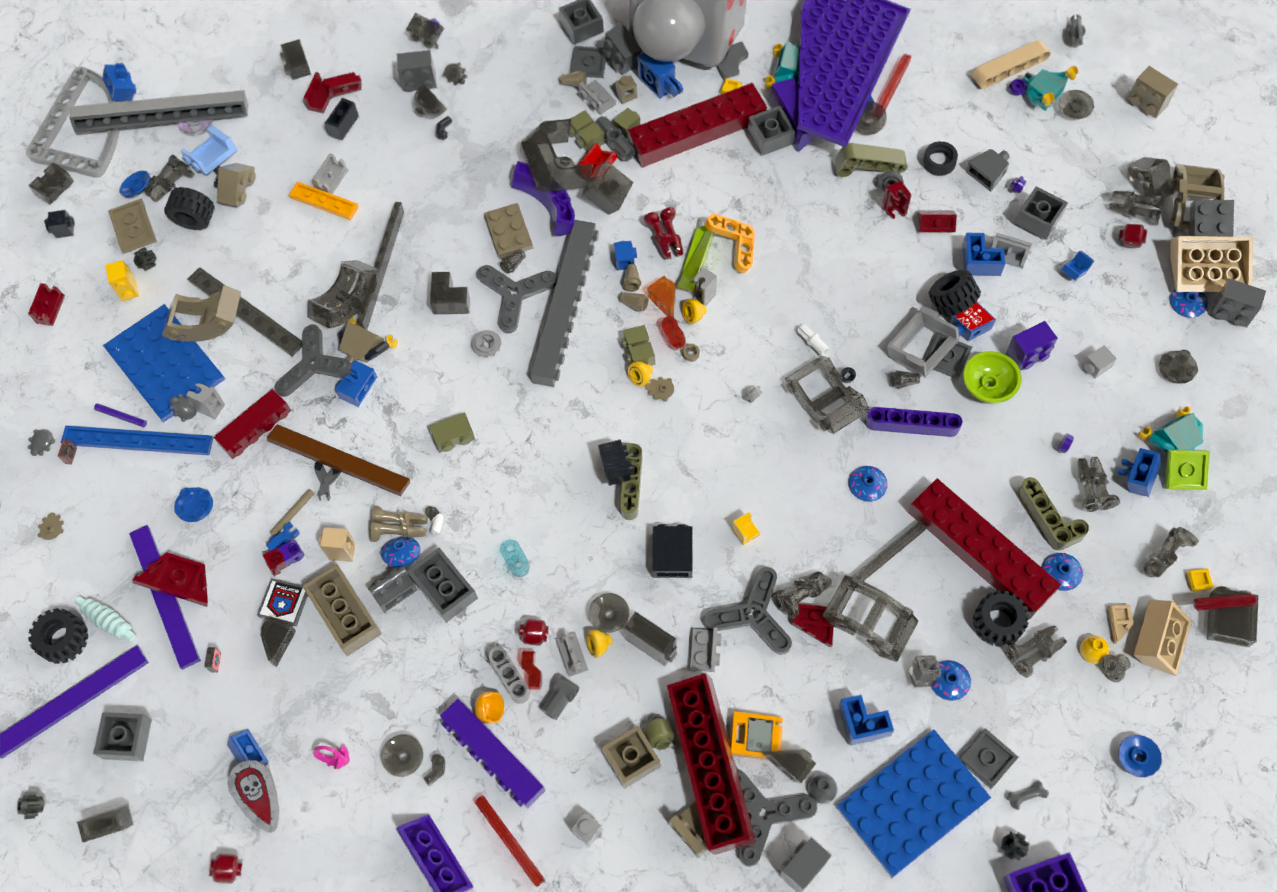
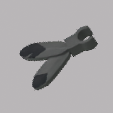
(325, 479)

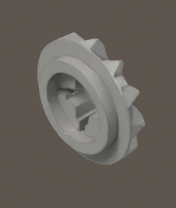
(488, 336)

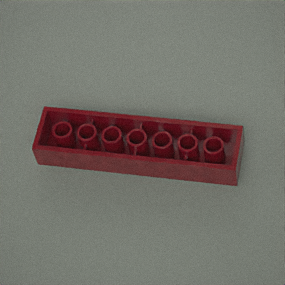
(695, 125)
(983, 546)
(710, 764)

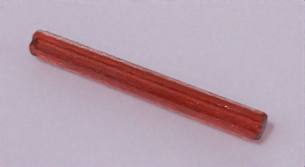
(894, 81)
(509, 841)

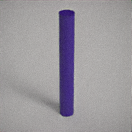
(120, 415)

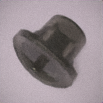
(1114, 666)

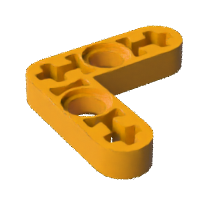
(741, 238)

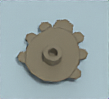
(661, 388)
(50, 527)

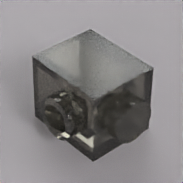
(924, 671)

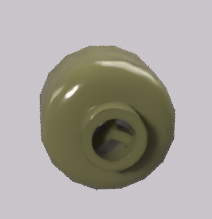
(659, 733)

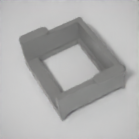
(924, 318)

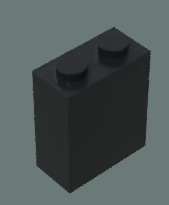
(672, 551)

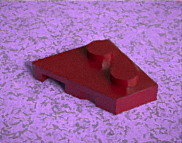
(814, 624)

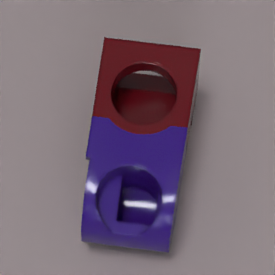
(283, 557)

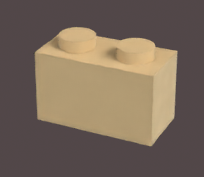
(337, 544)

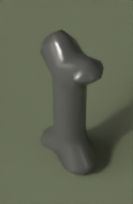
(1037, 791)

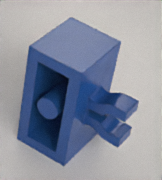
(118, 82)
(357, 384)
(1141, 472)

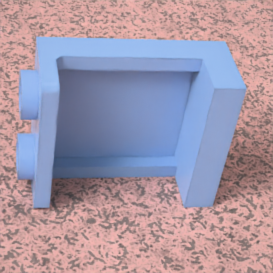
(210, 152)

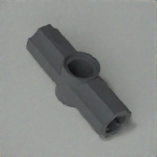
(615, 139)

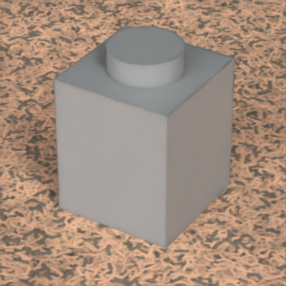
(1099, 361)
(586, 829)

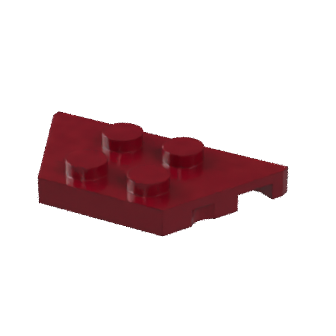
(177, 578)

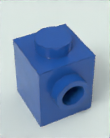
(624, 254)

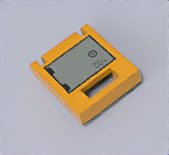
(759, 735)

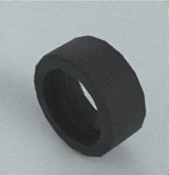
(940, 147)

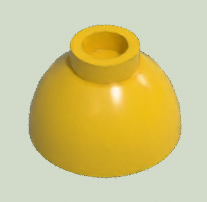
(693, 311)
(640, 373)
(598, 642)
(1094, 648)

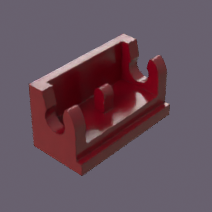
(896, 198)
(46, 305)

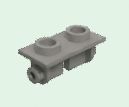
(572, 654)

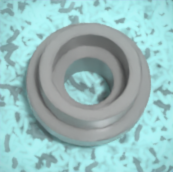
(753, 393)

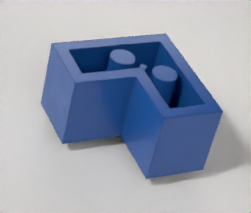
(979, 259)
(864, 727)

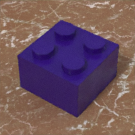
(1032, 345)

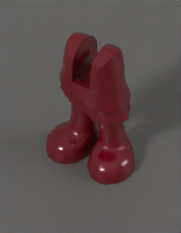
(668, 239)

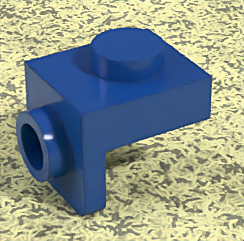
(1078, 266)

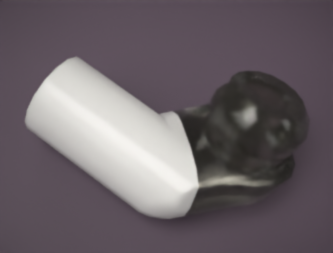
(436, 519)

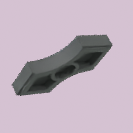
(730, 65)

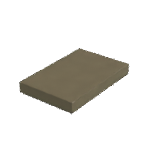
(132, 226)

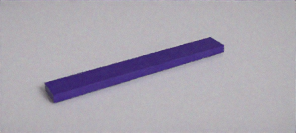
(167, 605)
(71, 700)

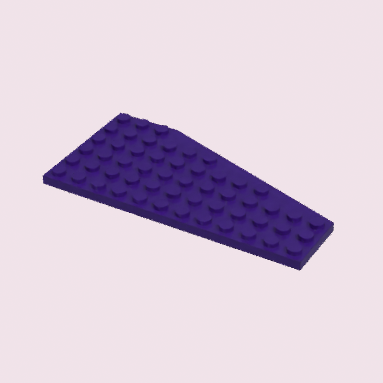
(841, 61)

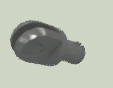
(1076, 30)

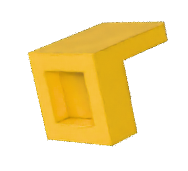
(745, 529)

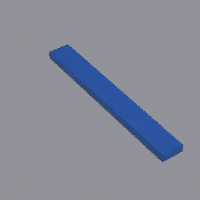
(138, 440)

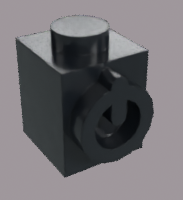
(60, 224)

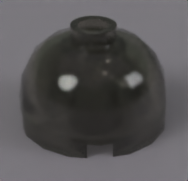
(428, 103)

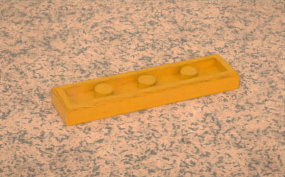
(323, 200)

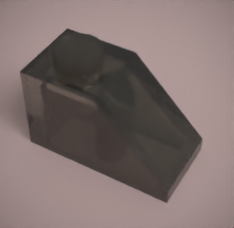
(276, 638)
(792, 762)

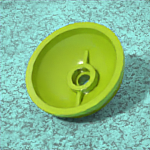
(993, 369)

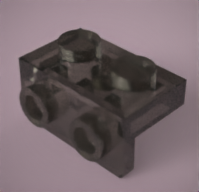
(424, 30)

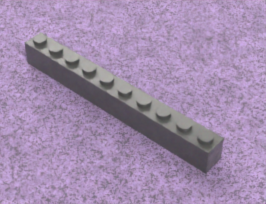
(158, 111)
(564, 304)

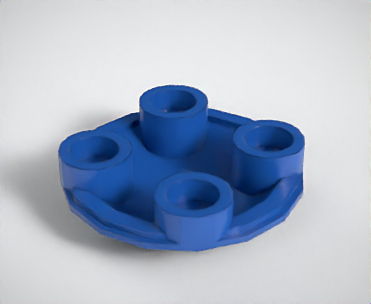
(193, 504)

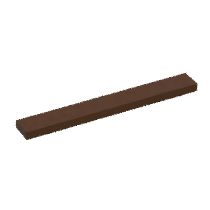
(338, 460)

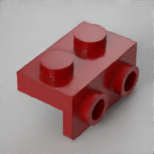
(597, 156)

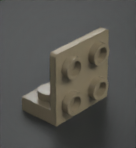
(690, 829)

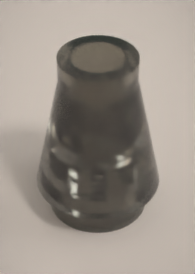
(512, 261)
(903, 379)

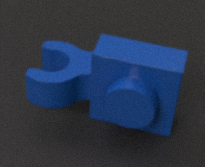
(281, 539)

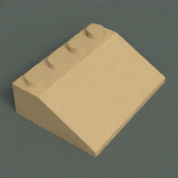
(1209, 261)

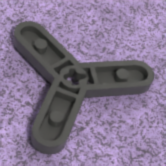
(512, 303)
(323, 365)
(764, 624)
(785, 811)

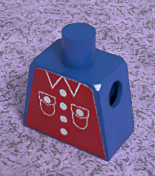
(973, 322)

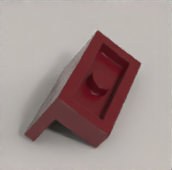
(342, 84)
(316, 95)
(937, 221)

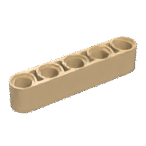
(1011, 64)

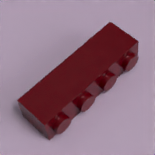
(252, 424)

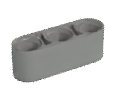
(505, 666)

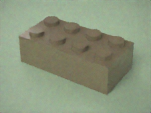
(341, 610)

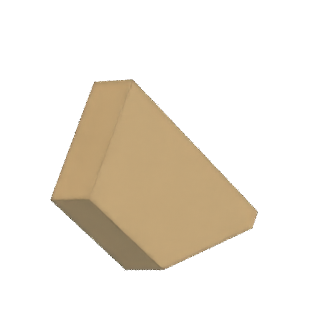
(1120, 620)

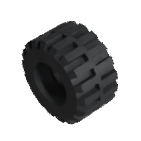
(189, 208)
(954, 293)
(1008, 605)
(45, 629)

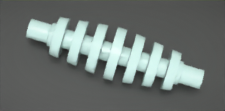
(105, 618)

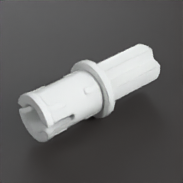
(813, 339)

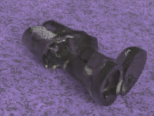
(160, 185)
(1130, 208)
(1097, 476)
(1166, 556)
(805, 587)
(1046, 650)

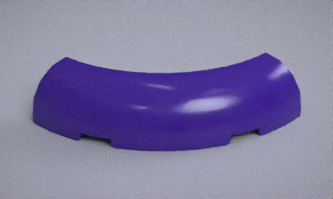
(556, 202)

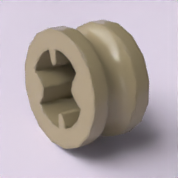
(693, 357)

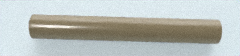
(292, 512)

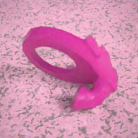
(337, 760)

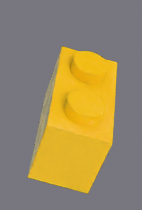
(122, 280)

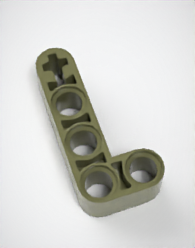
(869, 158)
(634, 483)
(1031, 493)

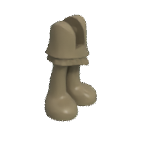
(406, 528)

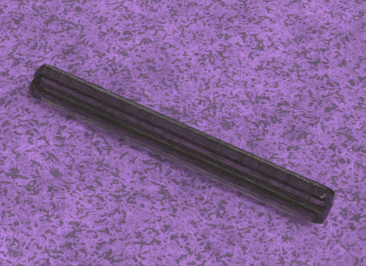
(890, 551)

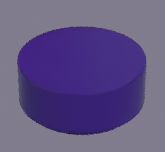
(1065, 443)

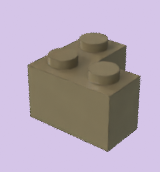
(232, 183)

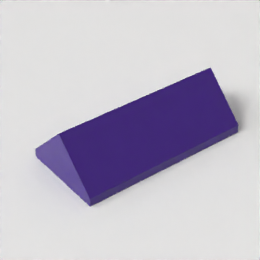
(786, 95)
(433, 856)

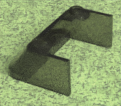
(547, 169)

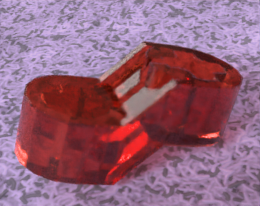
(672, 333)
(528, 665)

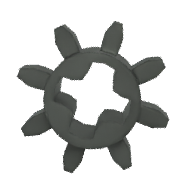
(144, 259)
(30, 805)
(1015, 845)

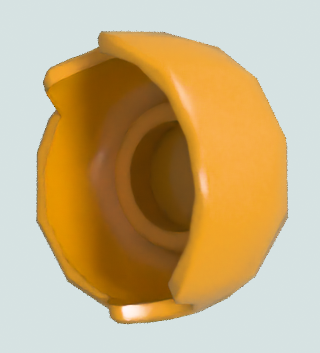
(489, 707)

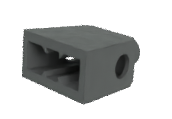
(989, 168)

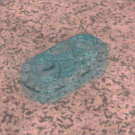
(514, 557)

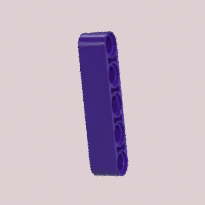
(922, 418)

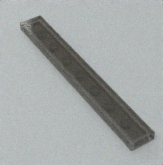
(382, 261)
(250, 315)

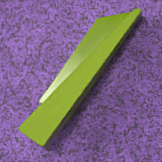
(696, 258)

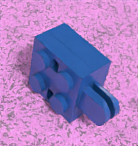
(658, 76)

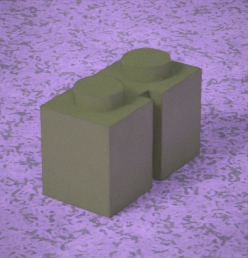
(585, 132)
(638, 347)
(452, 432)

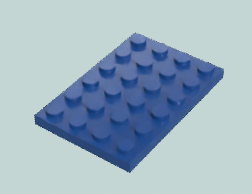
(161, 365)
(913, 803)

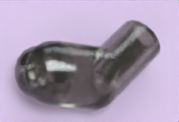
(438, 769)

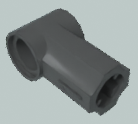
(563, 692)

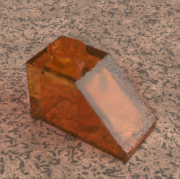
(663, 295)

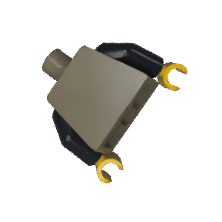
(361, 343)

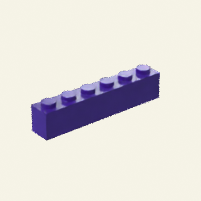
(492, 753)

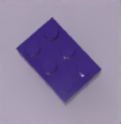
(1052, 875)

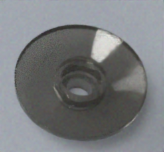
(1076, 104)
(877, 113)
(609, 603)
(395, 748)

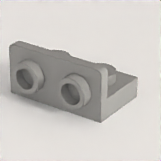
(596, 96)
(704, 650)

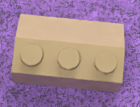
(1163, 636)

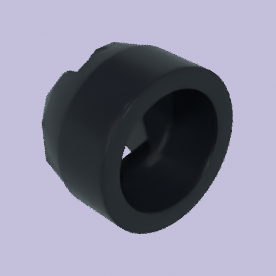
(848, 370)

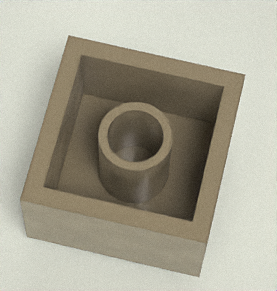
(1152, 92)
(631, 756)

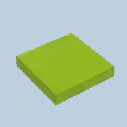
(1187, 469)

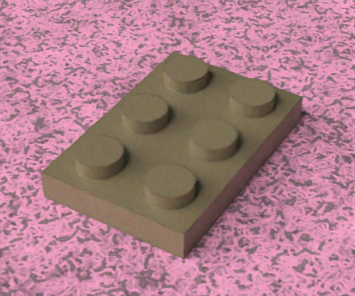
(508, 230)

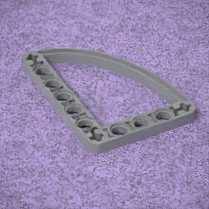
(39, 152)

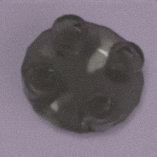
(1178, 366)

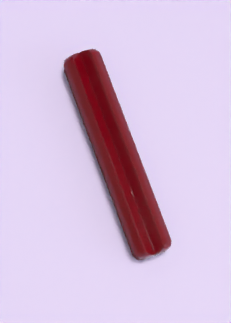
(1224, 602)

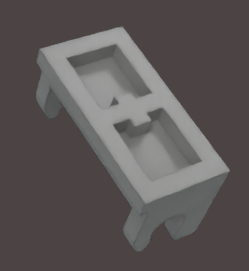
(330, 174)
(1015, 250)
(707, 285)
(207, 401)

